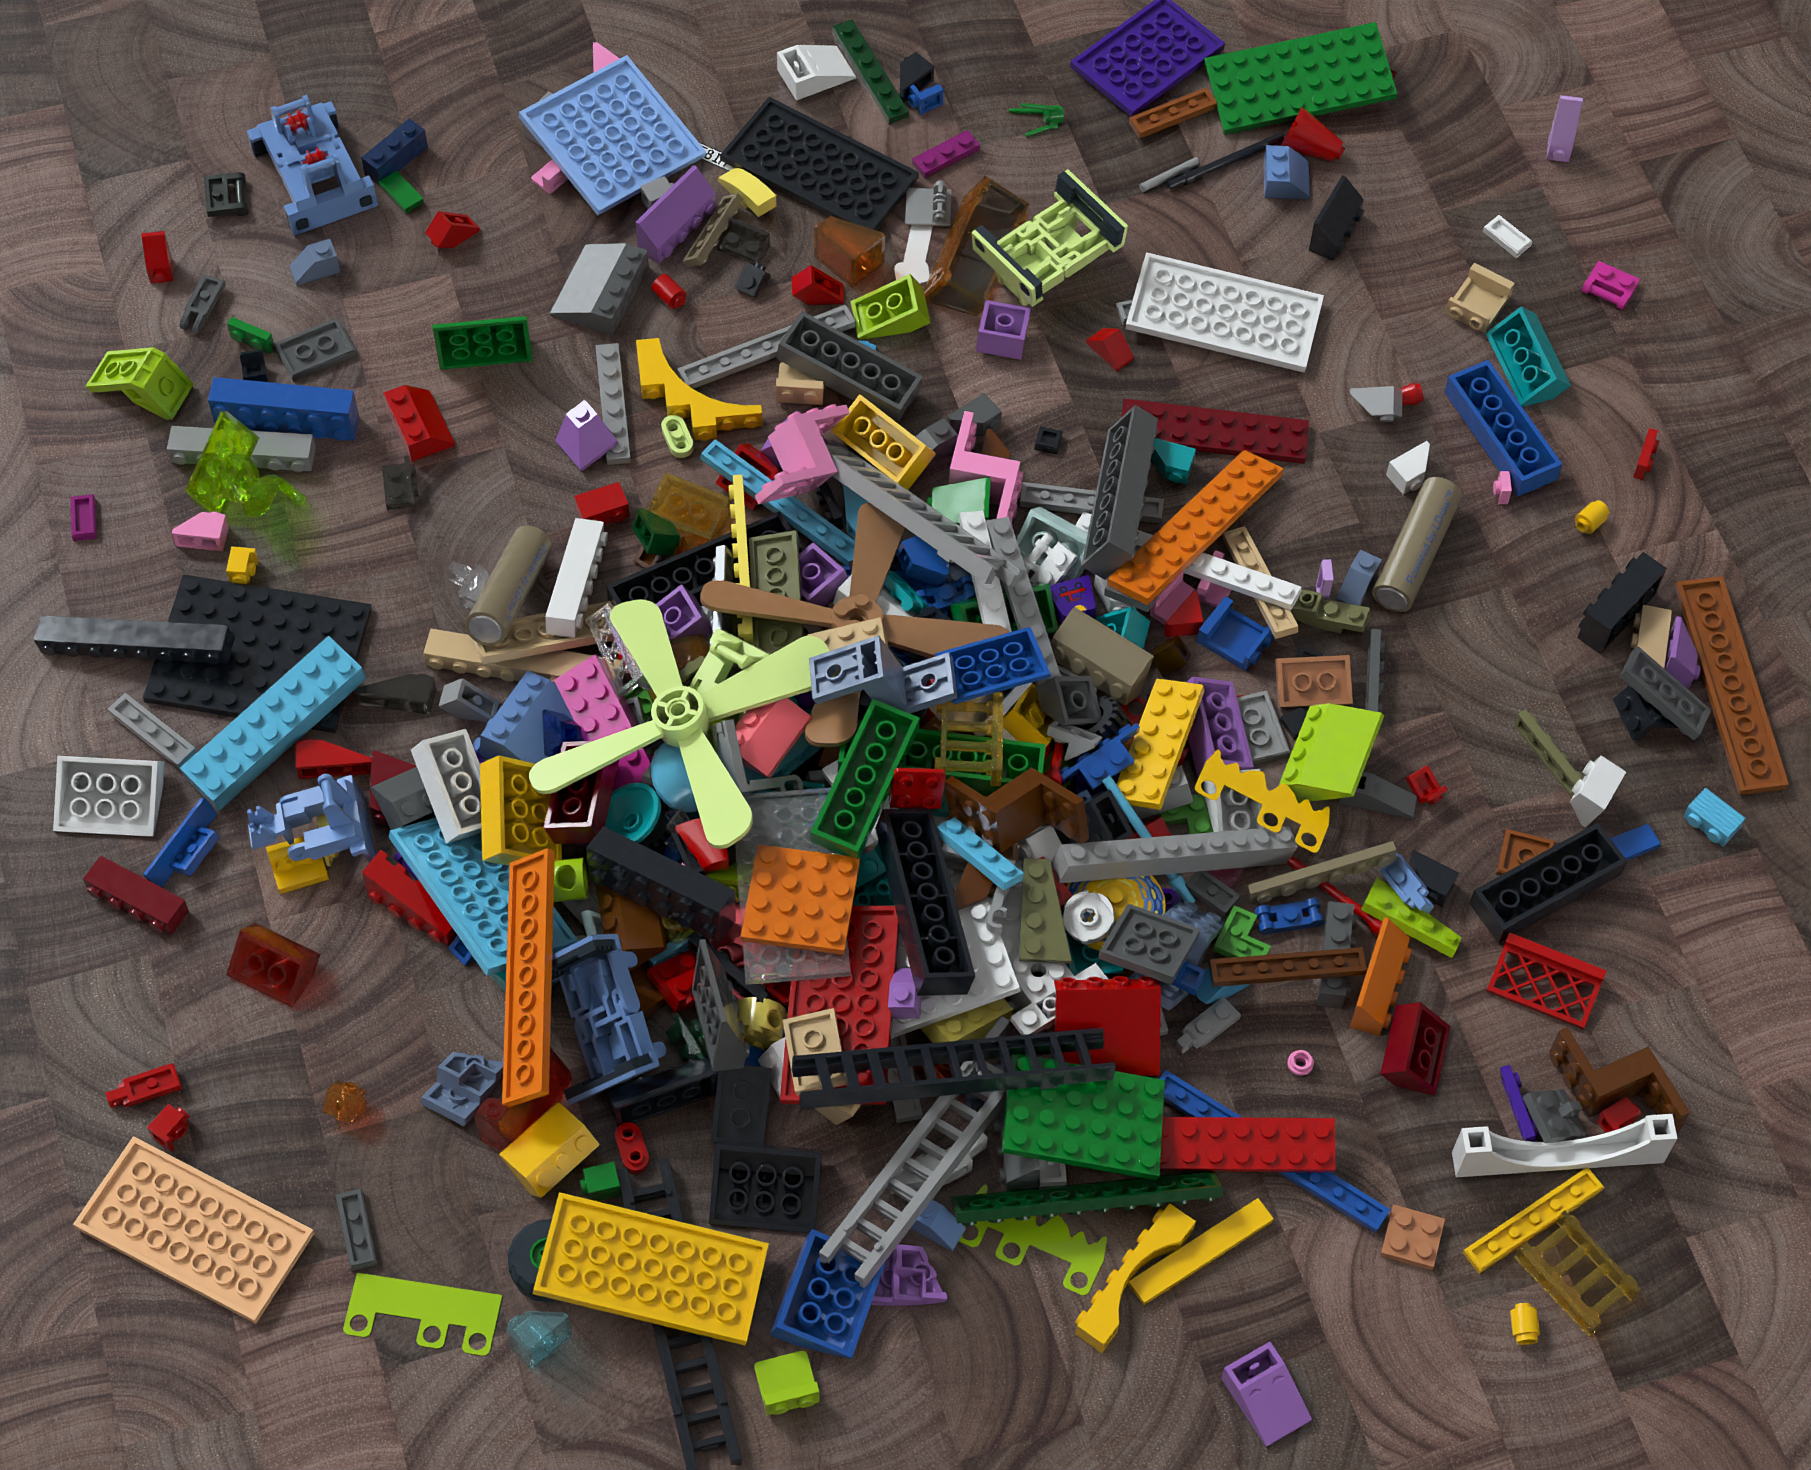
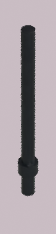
(1189, 176)

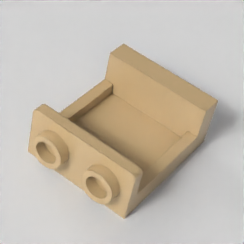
(1480, 298)

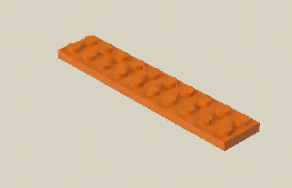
(1195, 527)
(528, 978)

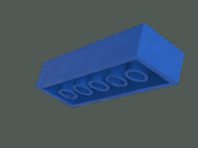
(286, 407)
(1503, 427)

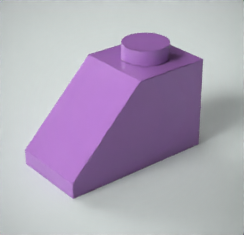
(902, 996)

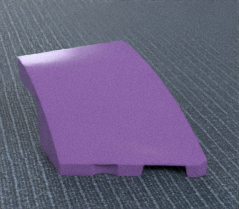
(908, 1279)

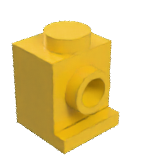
(241, 564)

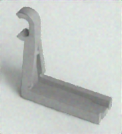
(730, 756)
(958, 863)

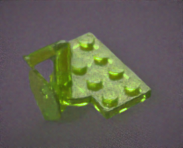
(230, 474)

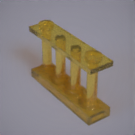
(992, 747)
(1567, 1296)

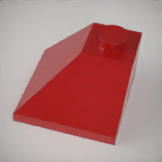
(758, 461)

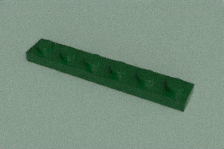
(870, 71)

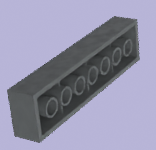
(1120, 493)

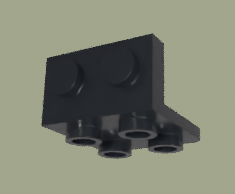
(1638, 714)

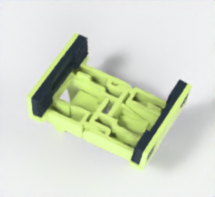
(1052, 241)

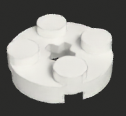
(1087, 931)

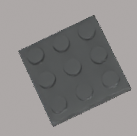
(1149, 943)

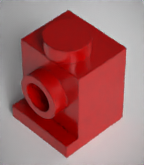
(1619, 1115)
(169, 1126)

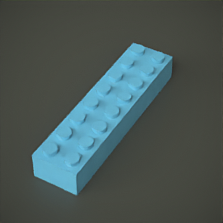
(273, 723)

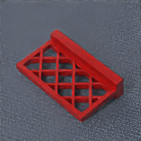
(1550, 960)

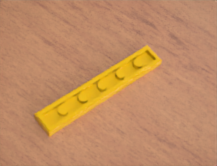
(1532, 1220)
(1200, 1251)

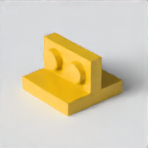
(294, 874)

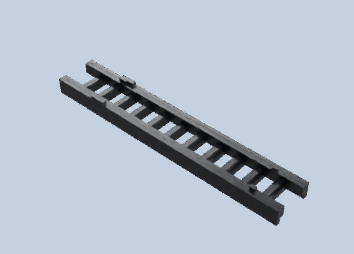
(952, 1053)
(664, 1345)

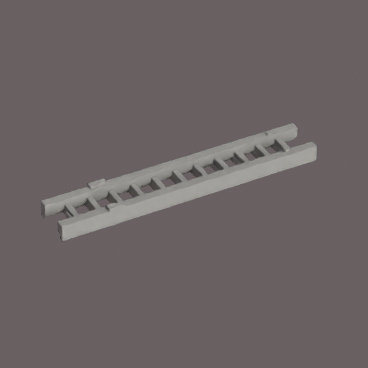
(927, 523)
(933, 1179)

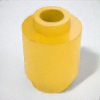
(1592, 517)
(1525, 1324)

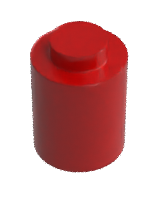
(669, 291)

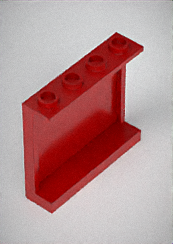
(1124, 1009)

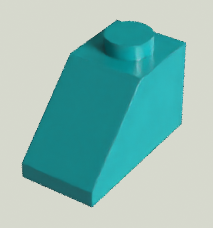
(1173, 460)

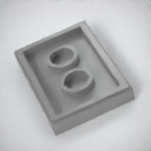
(1262, 728)

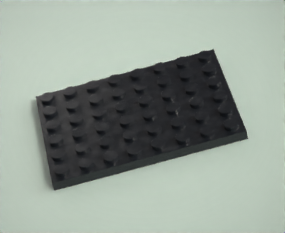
(270, 634)

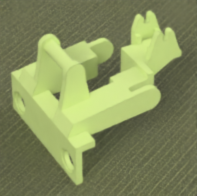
(723, 653)

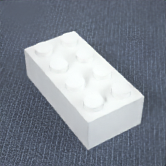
(452, 783)

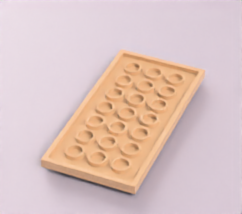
(194, 1229)

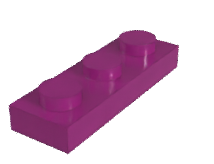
(946, 154)

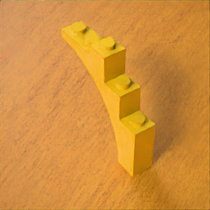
(706, 413)

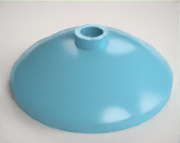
(671, 779)

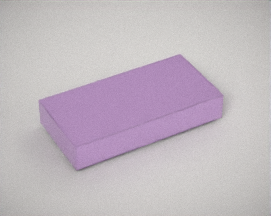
(1325, 579)

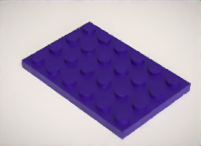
(1147, 55)

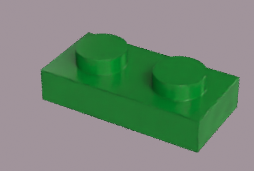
(251, 335)

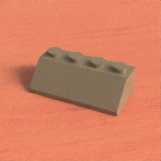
(1099, 652)

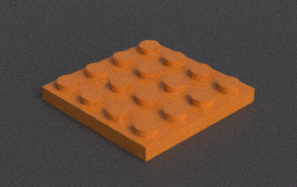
(800, 899)

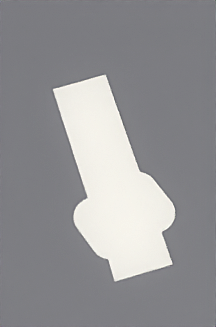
(916, 254)

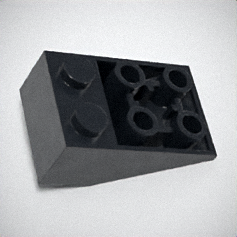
(1103, 818)

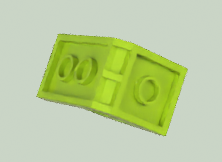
(145, 378)

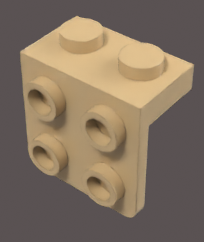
(797, 387)

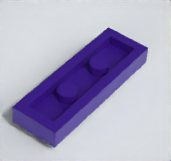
(1511, 1084)

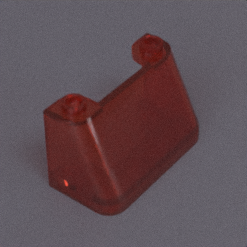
(502, 1124)

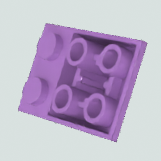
(1266, 1394)

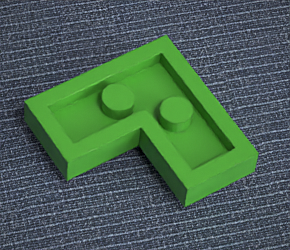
(1193, 814)
(1235, 938)

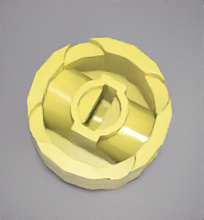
(761, 1021)

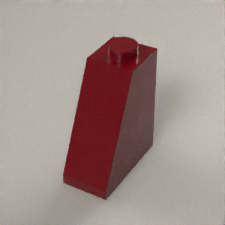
(383, 768)

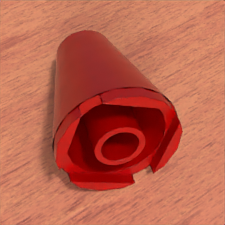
(1312, 138)

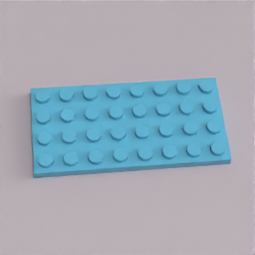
(467, 891)

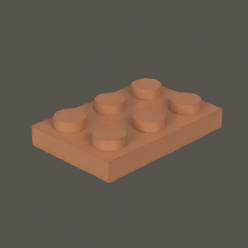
(1313, 681)

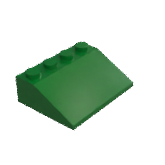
(483, 342)

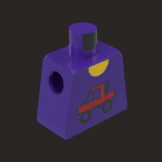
(1073, 594)

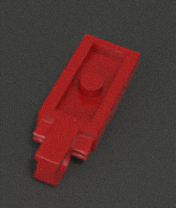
(145, 1086)

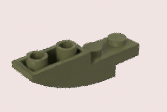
(1329, 614)

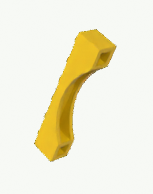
(1166, 1236)

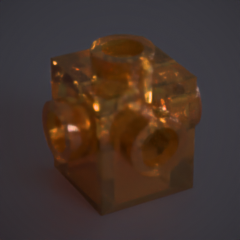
(345, 1101)

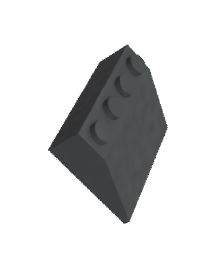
(602, 286)
(718, 1012)

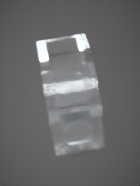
(470, 581)

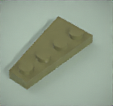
(1041, 919)

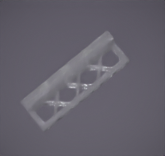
(627, 661)

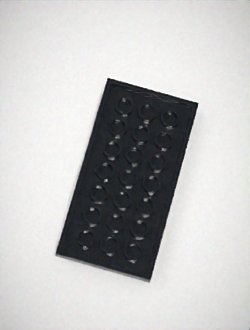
(819, 165)

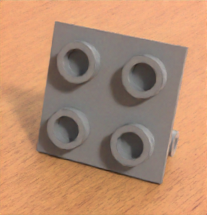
(929, 206)

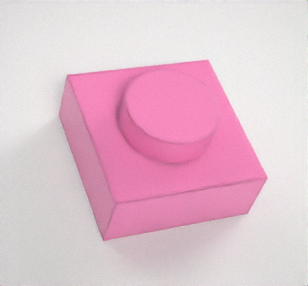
(1502, 487)

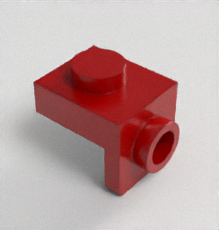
(1425, 786)

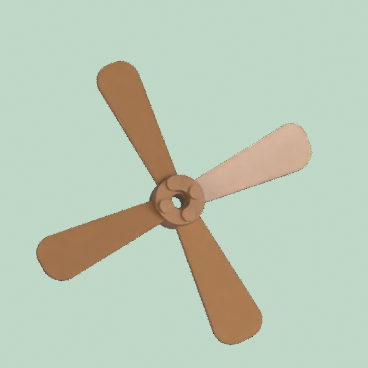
(874, 551)

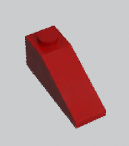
(322, 757)

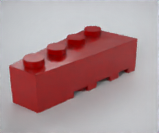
(405, 898)

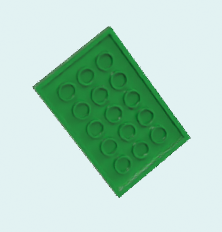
(1088, 1123)

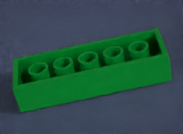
(864, 779)

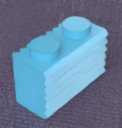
(1714, 817)

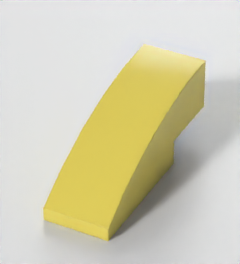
(752, 190)

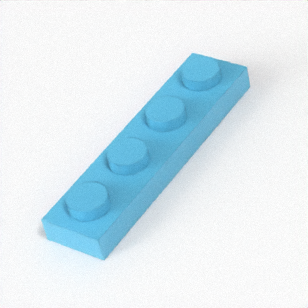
(979, 853)

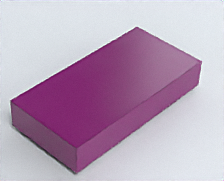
(83, 517)

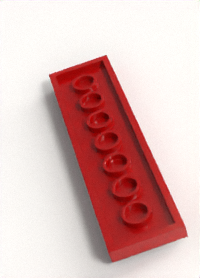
(1248, 1144)

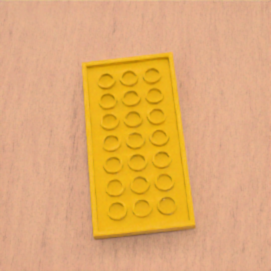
(651, 1268)

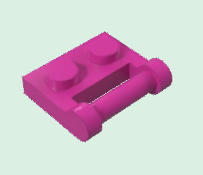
(1612, 281)

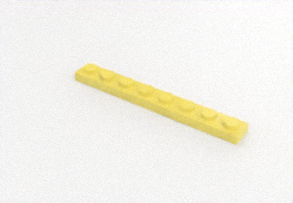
(740, 550)

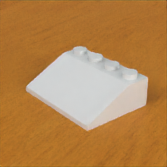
(107, 795)

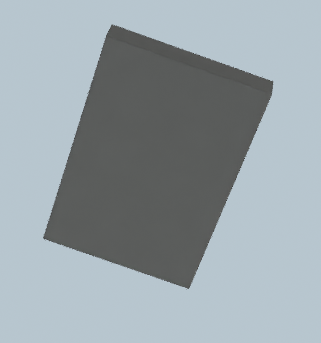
(315, 349)

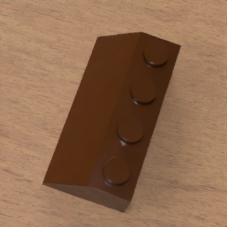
(636, 925)

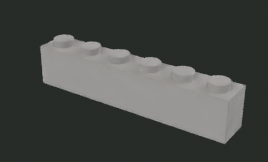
(271, 452)

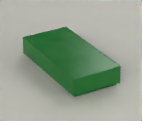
(401, 192)

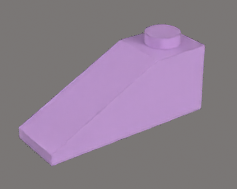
(1564, 128)

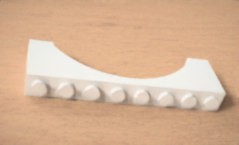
(1486, 1153)

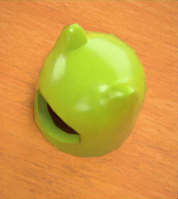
(570, 880)

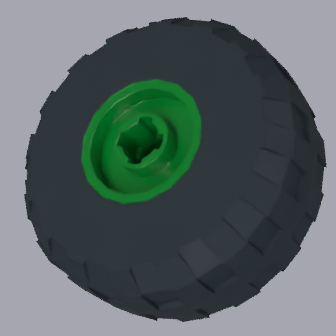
(526, 1256)

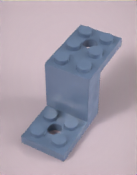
(877, 671)
(1210, 928)

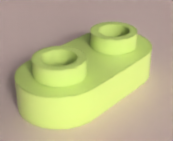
(677, 438)

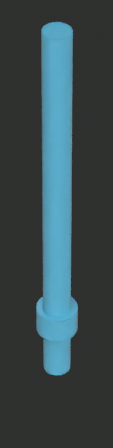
(1176, 881)

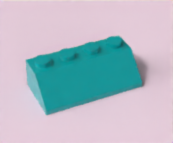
(1528, 358)

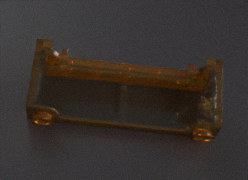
(960, 275)

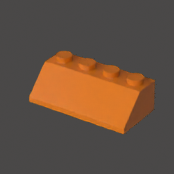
(1381, 978)

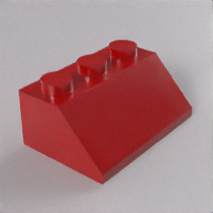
(417, 421)

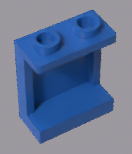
(1234, 635)

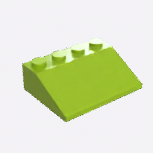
(1331, 752)

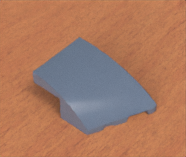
(462, 1086)

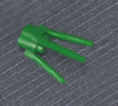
(1051, 114)

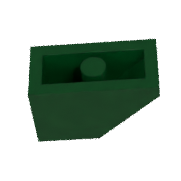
(655, 533)

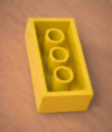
(883, 442)

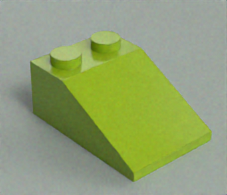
(891, 309)

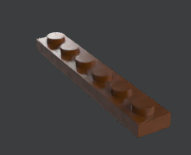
(1287, 967)

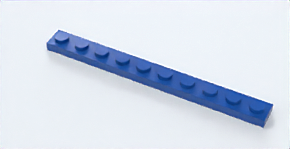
(1321, 1184)

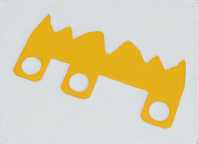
(1278, 801)

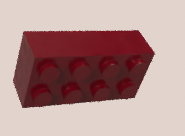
(582, 807)

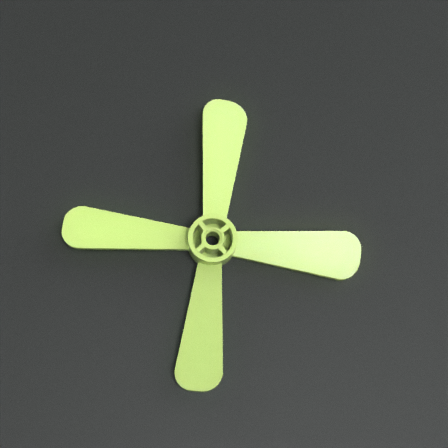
(684, 718)

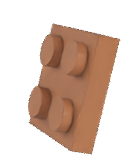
(1412, 1237)

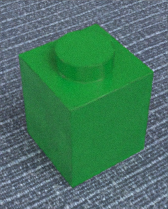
(600, 1182)

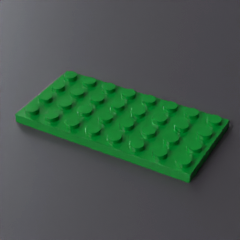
(1308, 72)

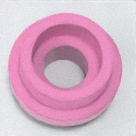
(1304, 1057)

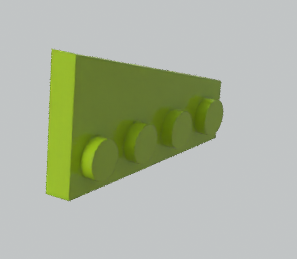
(1386, 903)

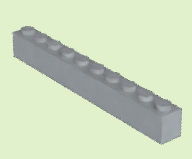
(1173, 854)

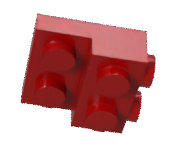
(675, 980)

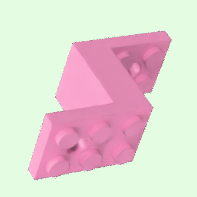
(802, 453)
(1004, 473)

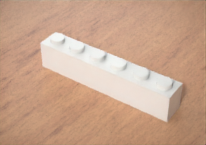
(575, 578)

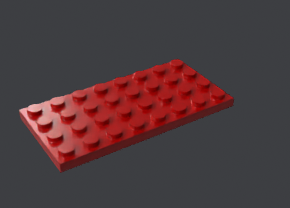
(858, 998)

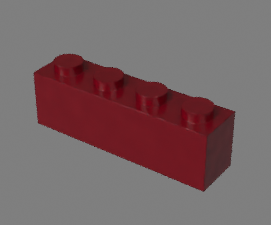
(135, 895)

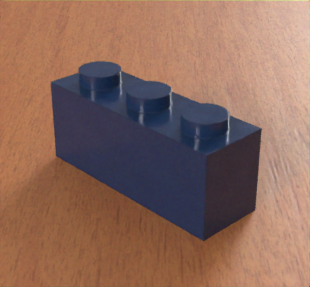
(395, 151)

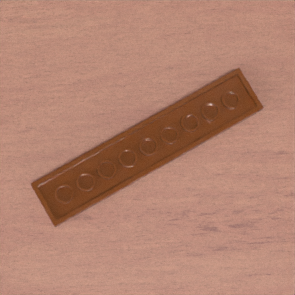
(1731, 686)

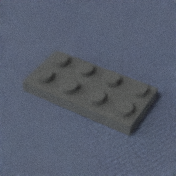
(1665, 693)

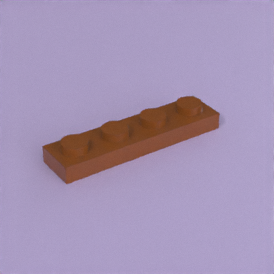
(1173, 112)

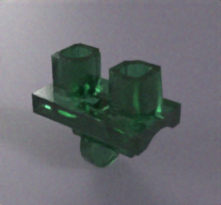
(683, 1030)

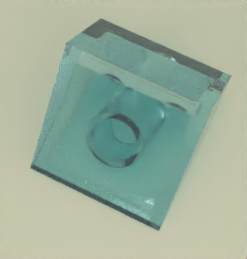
(537, 1335)

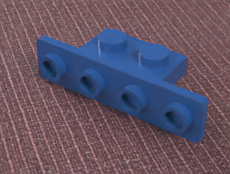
(1106, 761)
(186, 846)

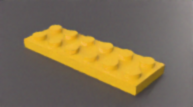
(1160, 742)

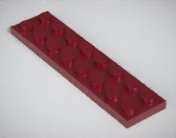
(1228, 430)

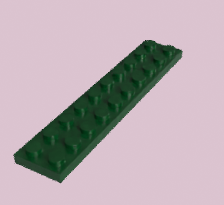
(1086, 1196)

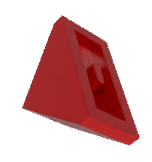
(1111, 347)
(1186, 619)

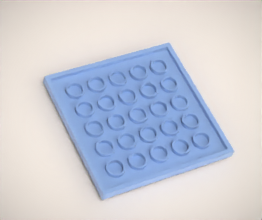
(611, 134)

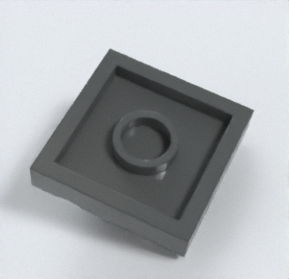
(1555, 1115)

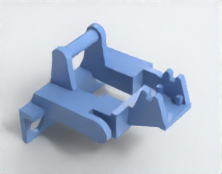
(345, 830)

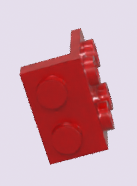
(917, 788)

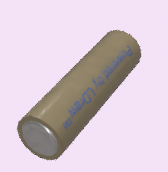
(1417, 544)
(508, 586)

